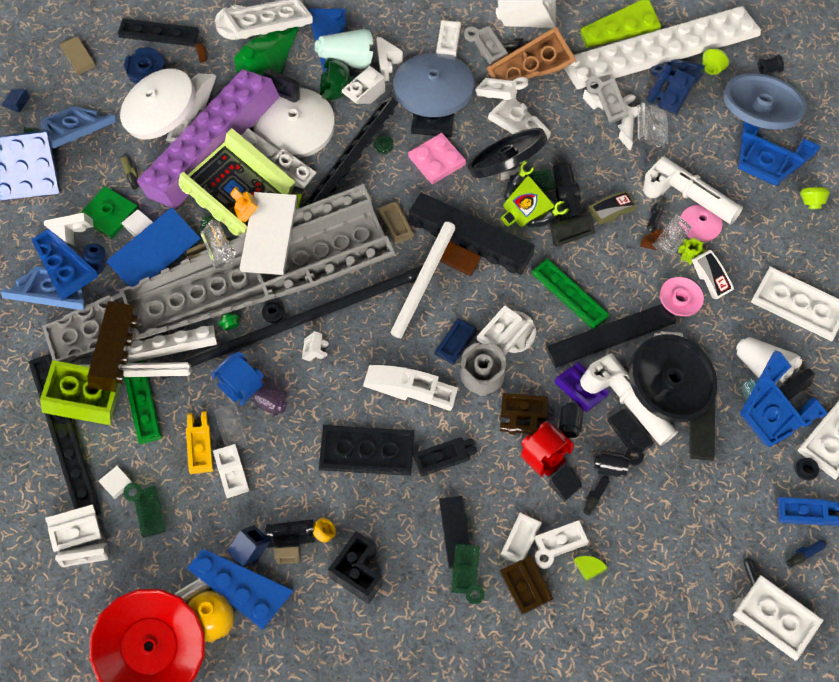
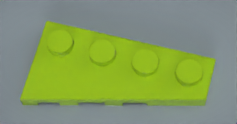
(621, 25)

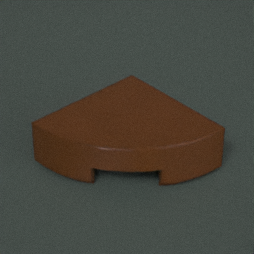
(199, 47)
(648, 240)

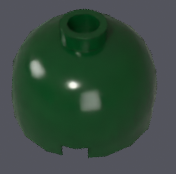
(334, 79)

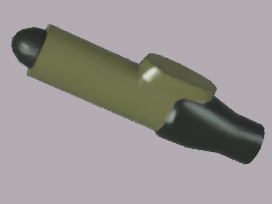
(130, 172)

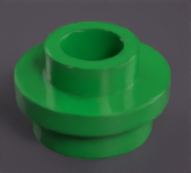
(229, 321)

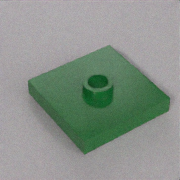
(109, 211)

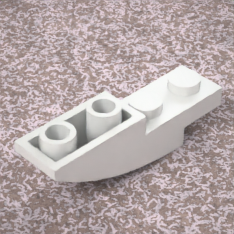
(203, 86)
(284, 160)
(410, 383)

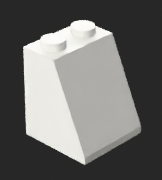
(527, 13)

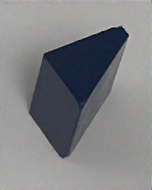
(16, 99)

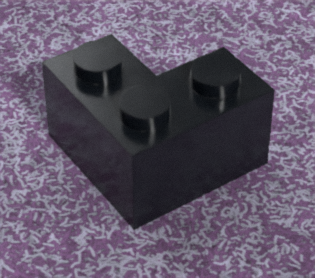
(351, 568)

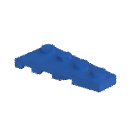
(327, 23)
(62, 264)
(245, 590)

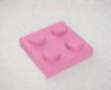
(437, 158)

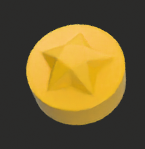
(324, 530)

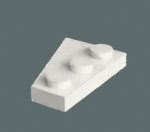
(515, 117)

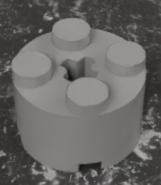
(483, 368)

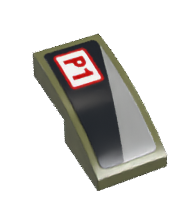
(611, 207)

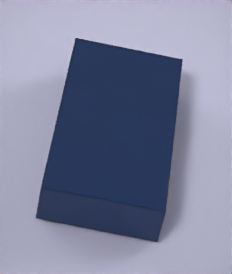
(455, 341)

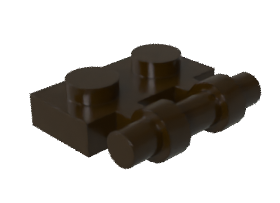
(522, 407)

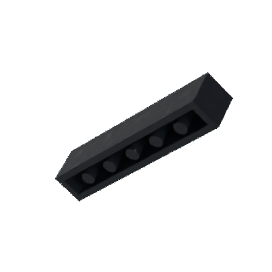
(472, 234)

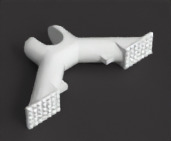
(627, 123)

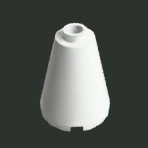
(757, 354)

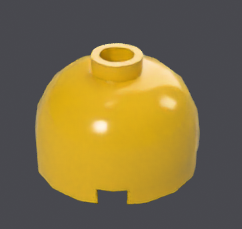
(214, 614)

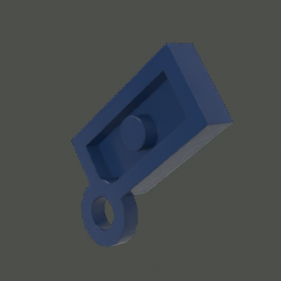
(690, 68)

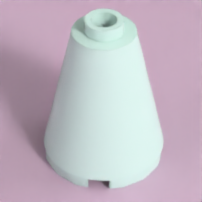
(347, 47)

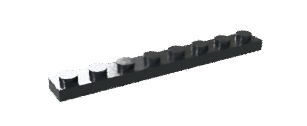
(353, 151)

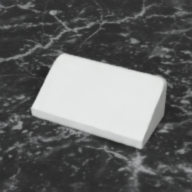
(83, 555)

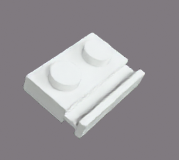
(504, 330)
(73, 528)

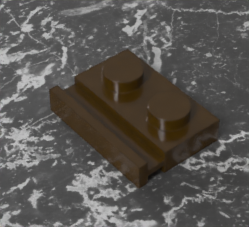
(526, 585)

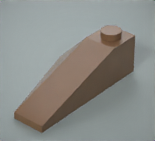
(537, 58)

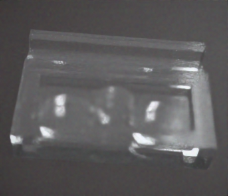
(652, 125)

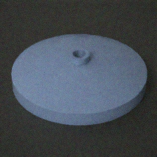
(433, 85)
(764, 101)

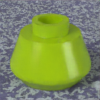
(715, 61)
(815, 196)

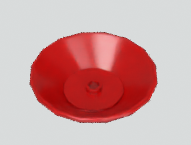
(144, 616)

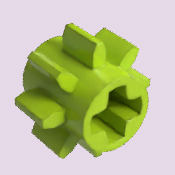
(691, 249)

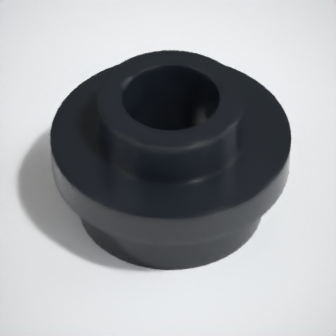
(272, 318)
(811, 464)

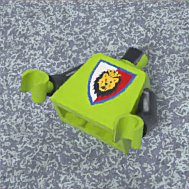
(527, 202)

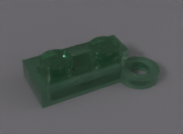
(147, 508)
(465, 571)

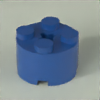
(238, 378)

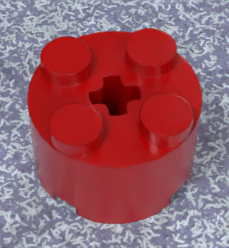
(546, 449)

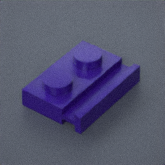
(570, 383)

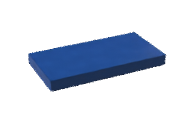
(153, 249)

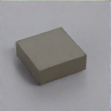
(287, 555)

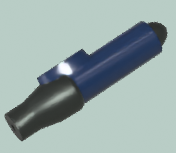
(803, 553)

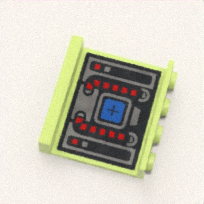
(229, 166)

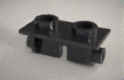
(290, 533)

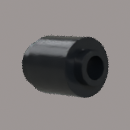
(571, 419)
(611, 464)

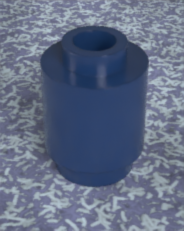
(95, 256)

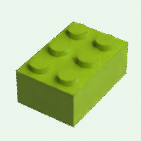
(68, 395)

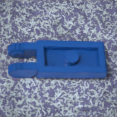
(807, 511)

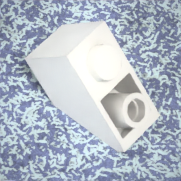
(365, 87)

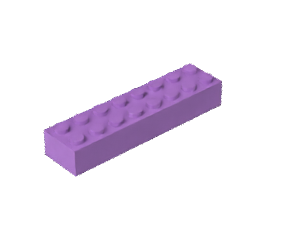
(235, 107)

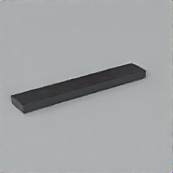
(609, 335)

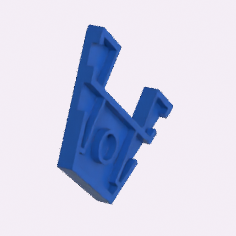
(769, 160)
(770, 411)

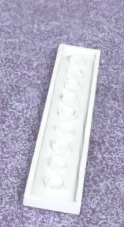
(662, 46)

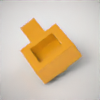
(244, 205)

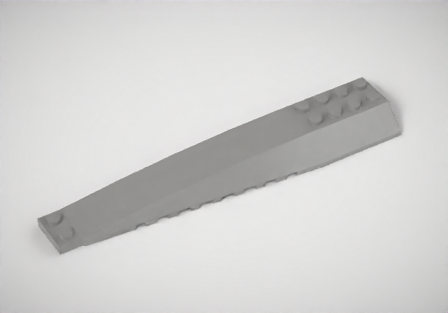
(324, 244)

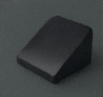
(565, 483)

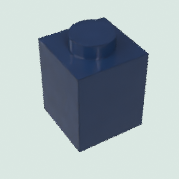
(248, 546)

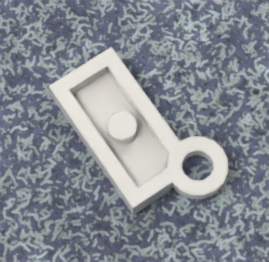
(501, 88)
(559, 542)

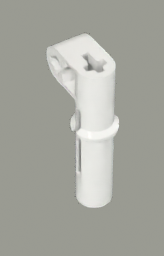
(690, 186)
(617, 377)

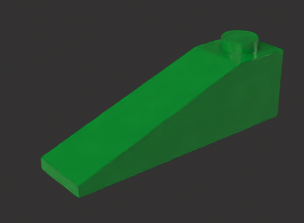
(266, 52)

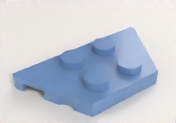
(73, 124)
(38, 288)

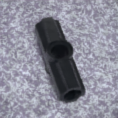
(567, 190)

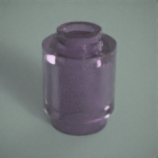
(270, 400)

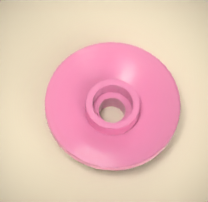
(702, 230)
(683, 289)

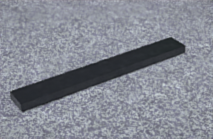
(66, 445)

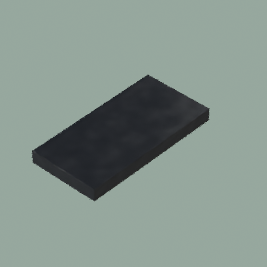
(366, 450)

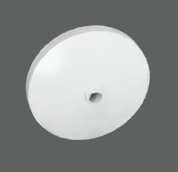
(158, 104)
(299, 126)

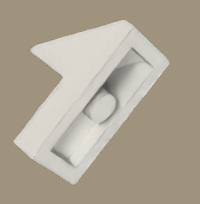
(387, 55)
(67, 225)

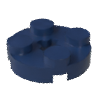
(143, 56)

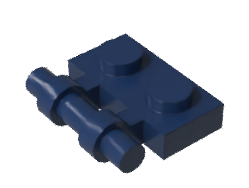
(676, 92)

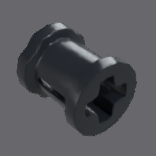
(771, 65)

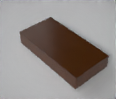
(460, 259)

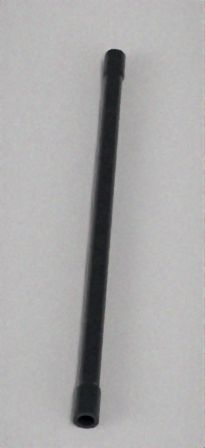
(299, 319)

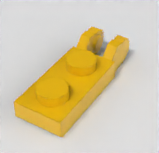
(199, 445)

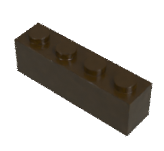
(111, 347)

